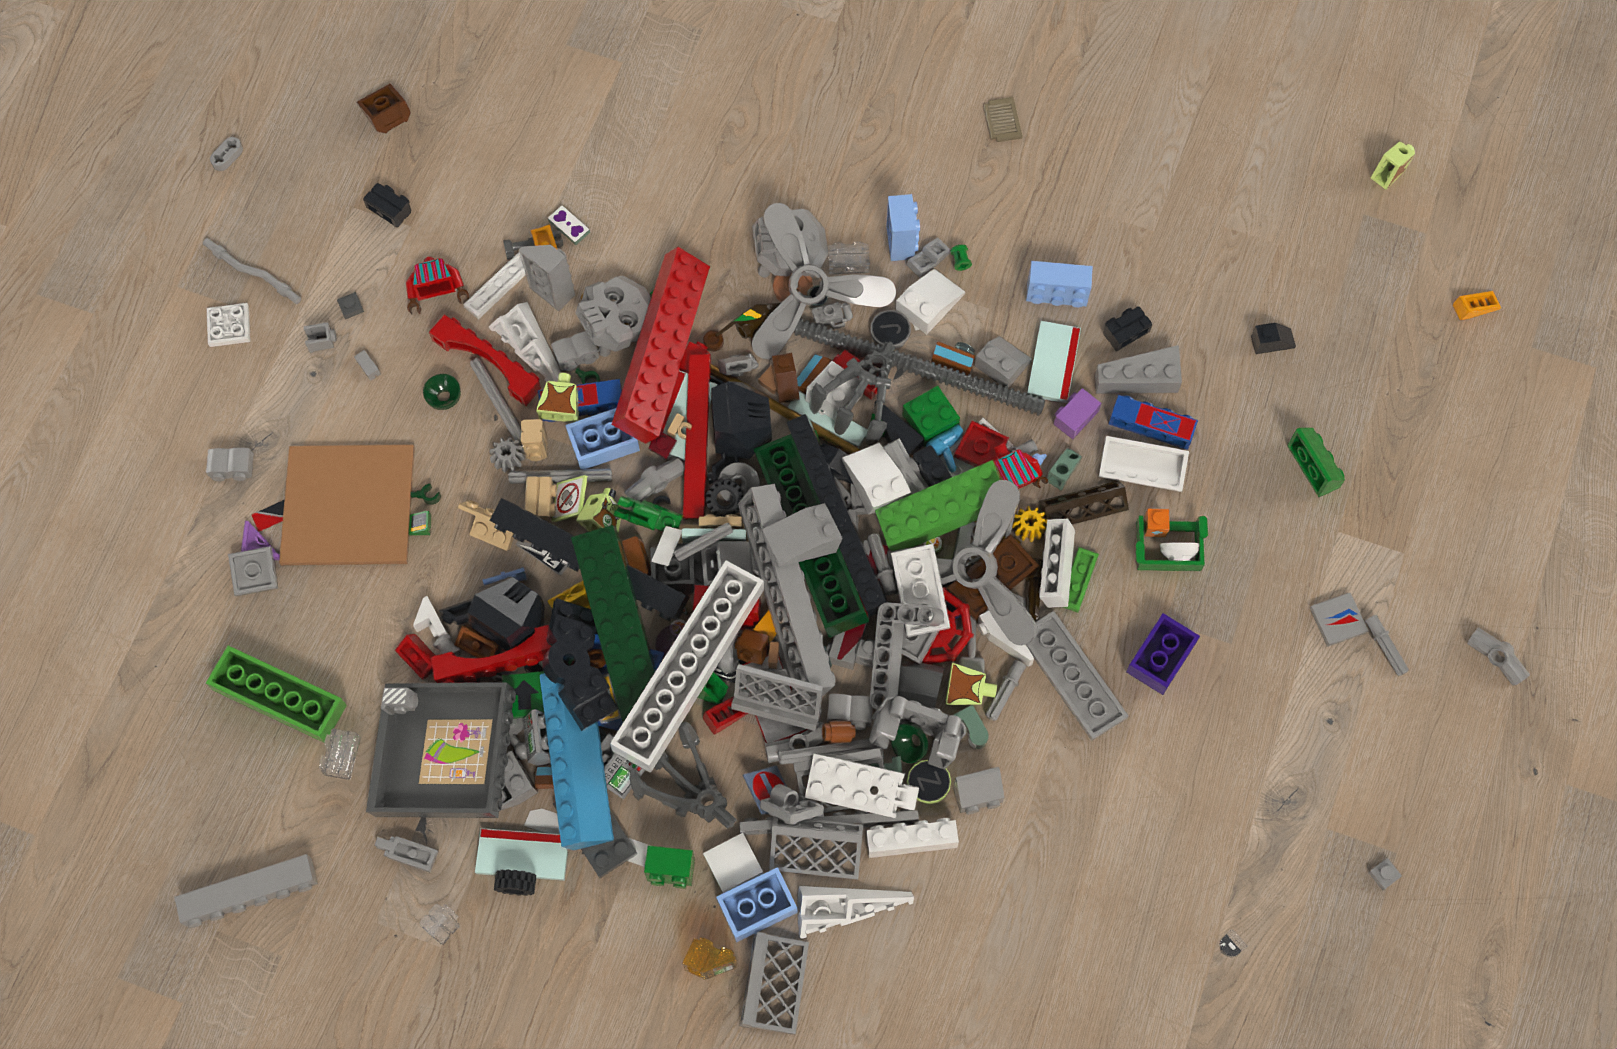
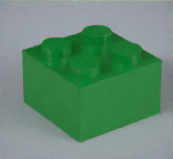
(930, 414)
(669, 866)

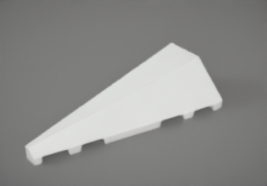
(525, 336)
(828, 906)

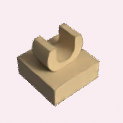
(676, 426)

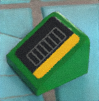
(420, 523)

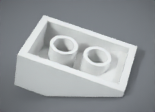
(929, 300)
(875, 477)

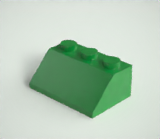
(1315, 461)

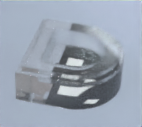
(1231, 944)

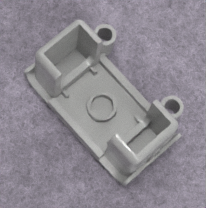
(944, 728)

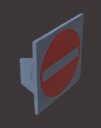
(762, 782)

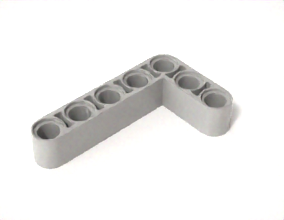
(894, 644)

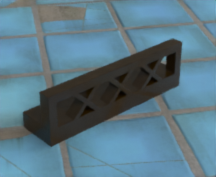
(1086, 497)

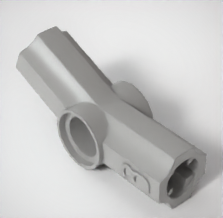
(906, 465)
(655, 479)
(1490, 646)
(808, 739)

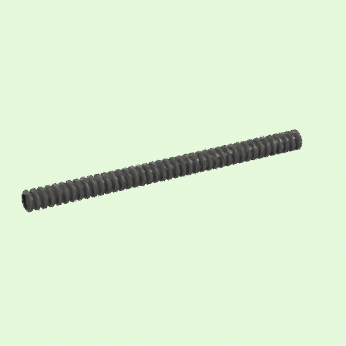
(923, 368)

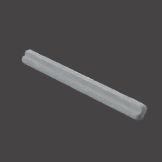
(496, 398)
(561, 475)
(830, 750)

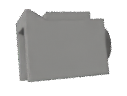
(319, 331)

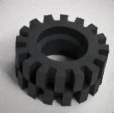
(718, 486)
(515, 882)

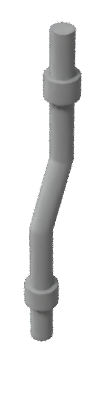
(282, 288)

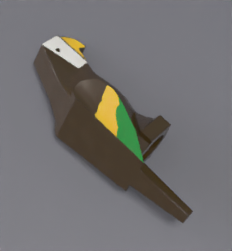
(750, 319)

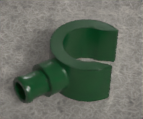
(586, 375)
(421, 494)

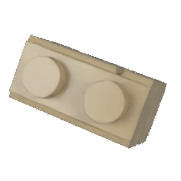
(534, 439)
(540, 496)

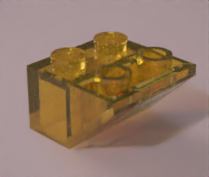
(708, 961)

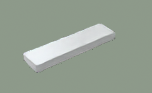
(496, 287)

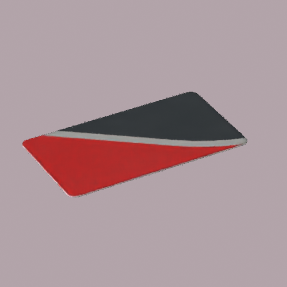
(269, 516)

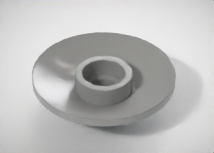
(739, 471)

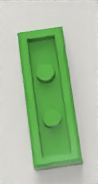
(1080, 577)

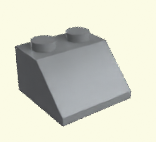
(1001, 361)
(979, 790)

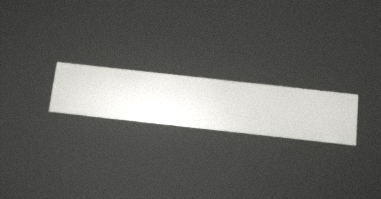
(548, 823)

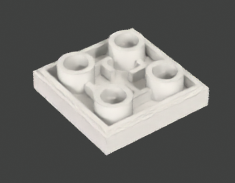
(228, 324)
(733, 863)

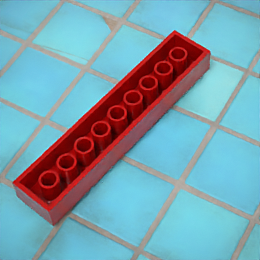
(661, 346)

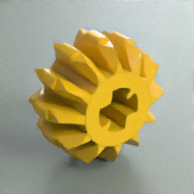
(1021, 525)

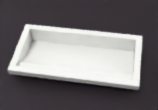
(1143, 463)

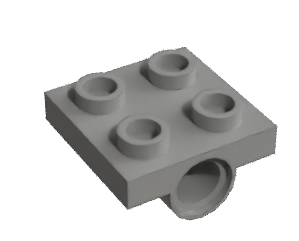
(790, 805)

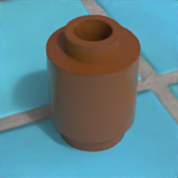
(838, 731)

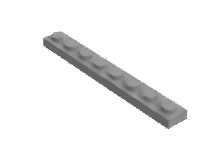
(752, 826)

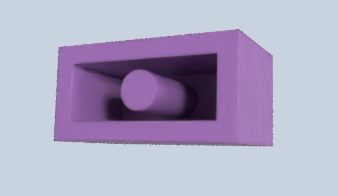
(1077, 413)

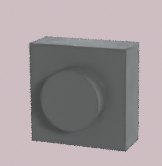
(350, 305)

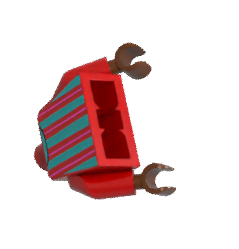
(431, 280)
(1018, 467)

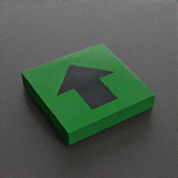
(527, 691)

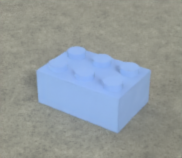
(902, 227)
(1059, 284)
(598, 441)
(757, 904)

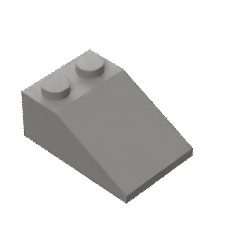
(803, 536)

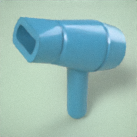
(943, 442)

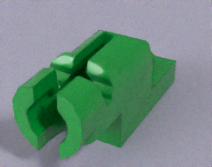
(647, 514)

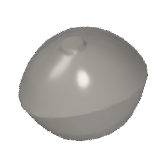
(730, 658)

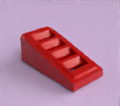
(712, 723)

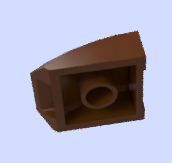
(385, 109)

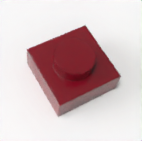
(663, 445)

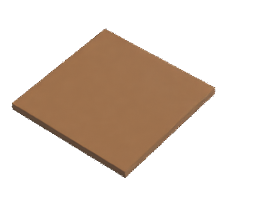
(347, 505)

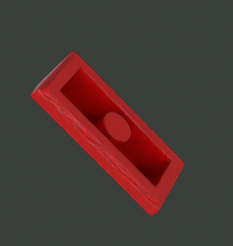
(416, 655)

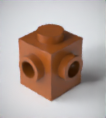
(752, 647)

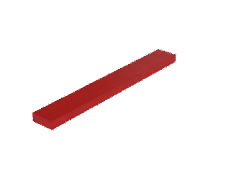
(696, 437)

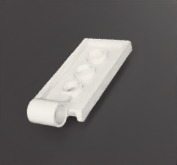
(850, 783)

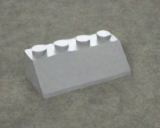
(548, 274)

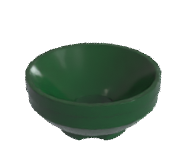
(438, 384)
(904, 746)

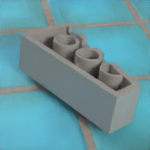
(1143, 373)

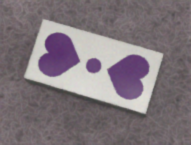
(568, 225)

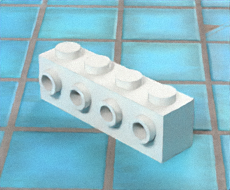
(1057, 563)
(912, 838)

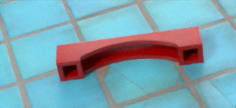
(451, 335)
(454, 669)

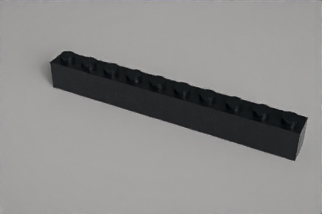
(830, 494)
(559, 544)

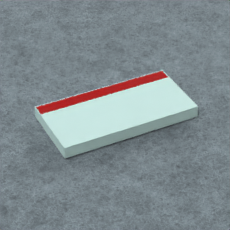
(1054, 361)
(678, 405)
(521, 852)

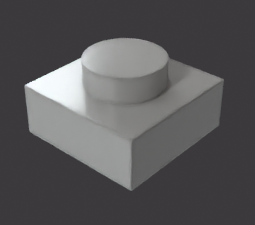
(1385, 874)

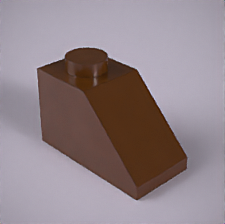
(785, 377)

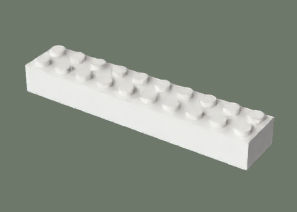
(687, 666)

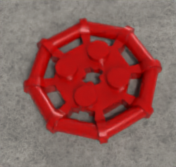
(945, 636)

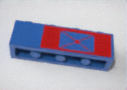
(596, 397)
(1153, 422)

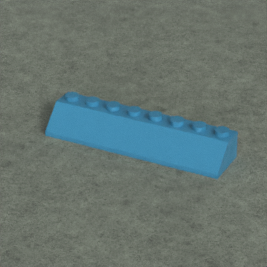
(576, 775)

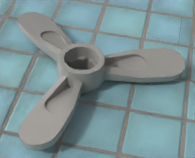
(789, 242)
(991, 526)

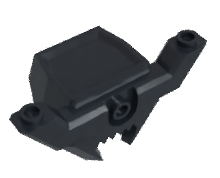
(739, 422)
(501, 612)

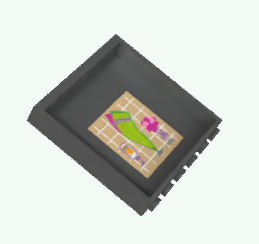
(444, 754)

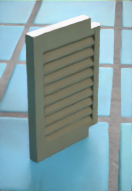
(1003, 119)

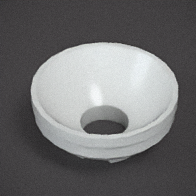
(1179, 551)

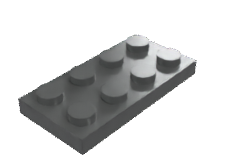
(611, 854)

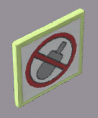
(569, 498)

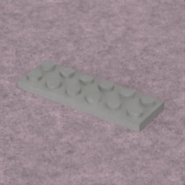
(1075, 677)

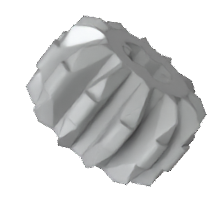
(503, 448)

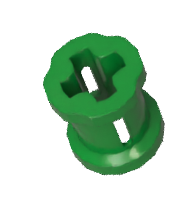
(961, 257)

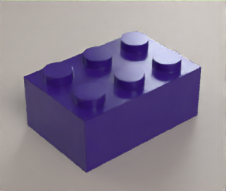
(1162, 654)

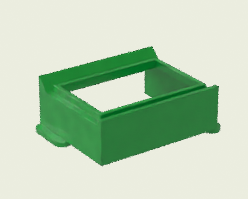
(1200, 531)

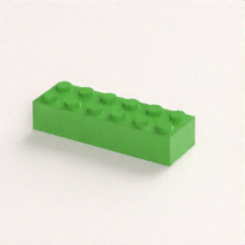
(937, 508)
(276, 694)

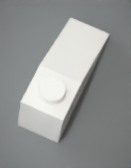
(990, 628)

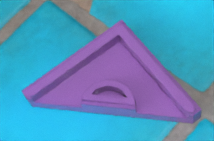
(253, 540)

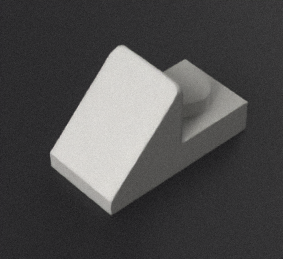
(428, 617)

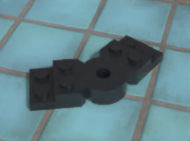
(582, 686)

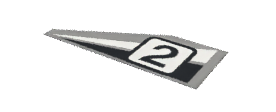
(558, 567)

